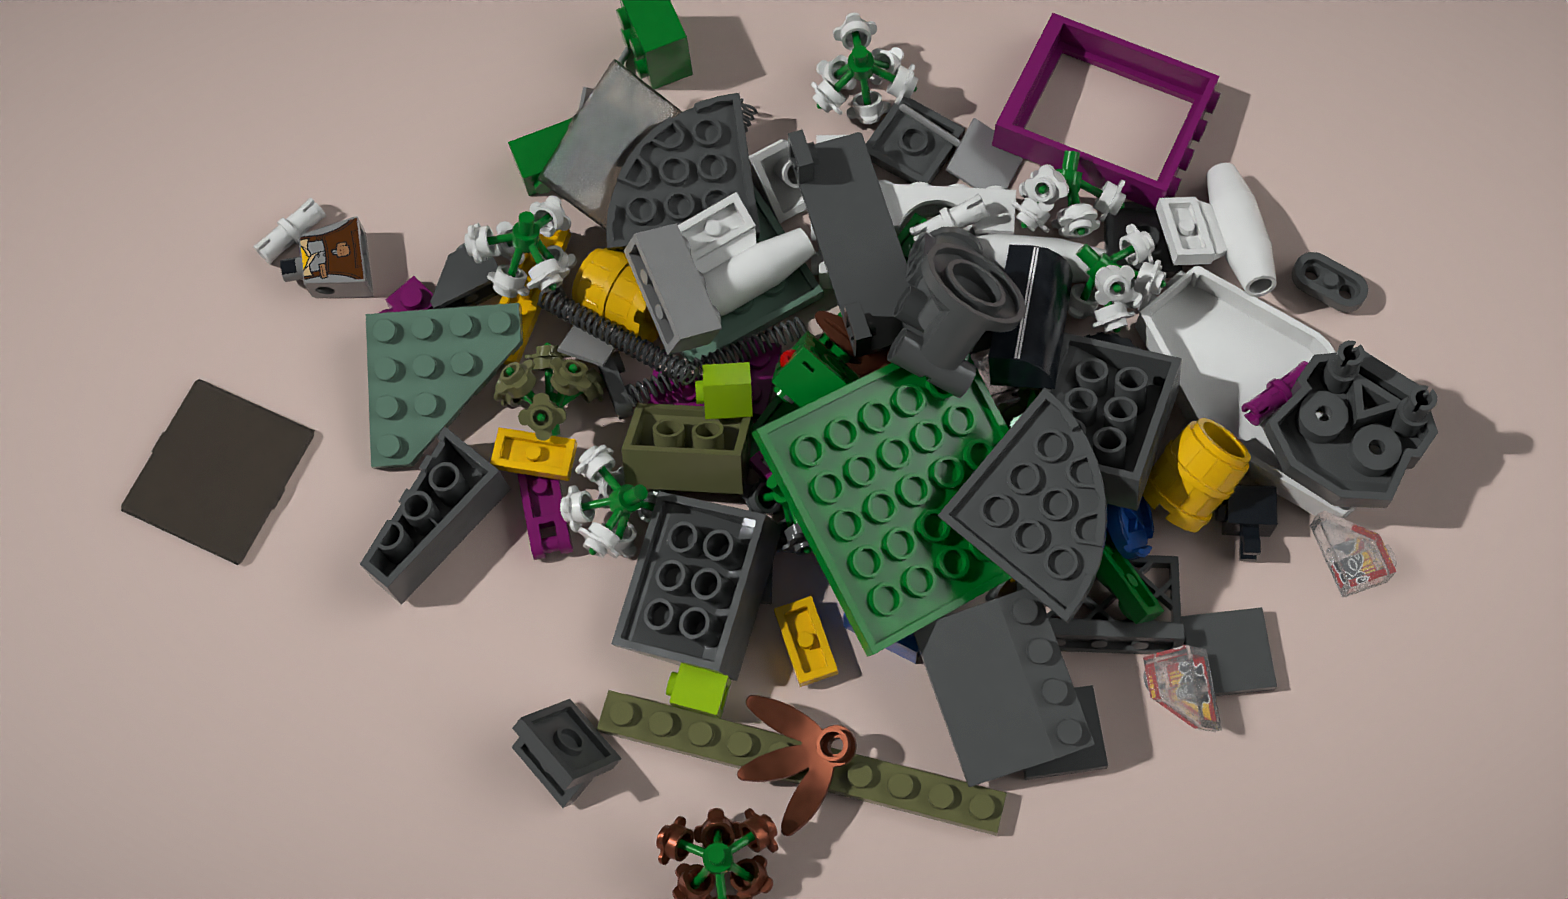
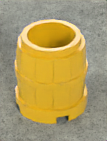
(611, 290)
(1197, 473)

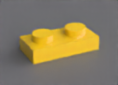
(525, 454)
(805, 641)

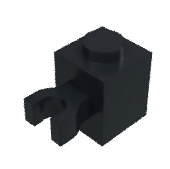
(1251, 515)

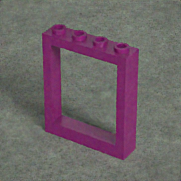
(1122, 58)

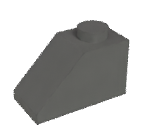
(464, 281)

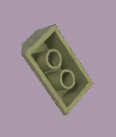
(684, 451)

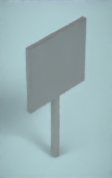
(975, 158)

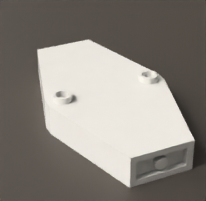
(1228, 356)

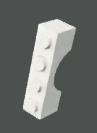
(927, 200)

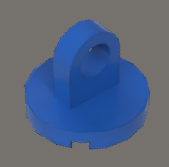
(1131, 529)

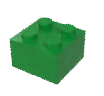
(656, 40)

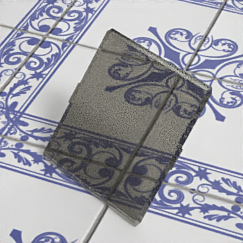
(602, 138)
(217, 471)

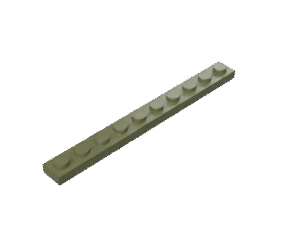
(860, 779)

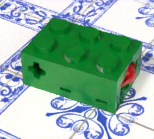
(810, 372)

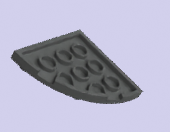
(683, 171)
(1038, 507)

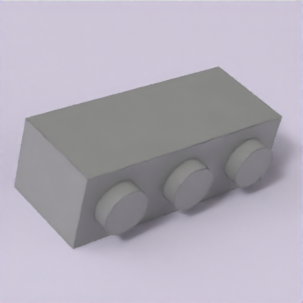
(673, 288)

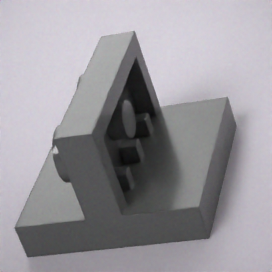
(563, 750)

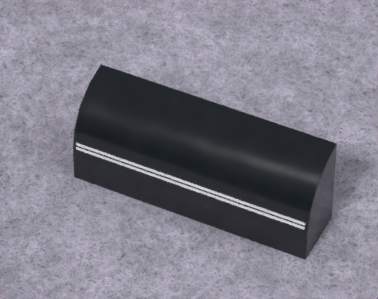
(1032, 350)

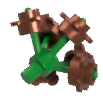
(718, 838)

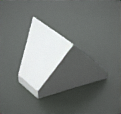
(776, 180)

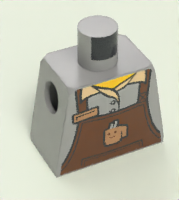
(332, 261)

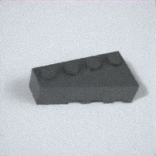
(434, 516)

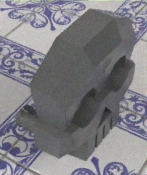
(1335, 454)

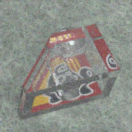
(1353, 554)
(1183, 685)

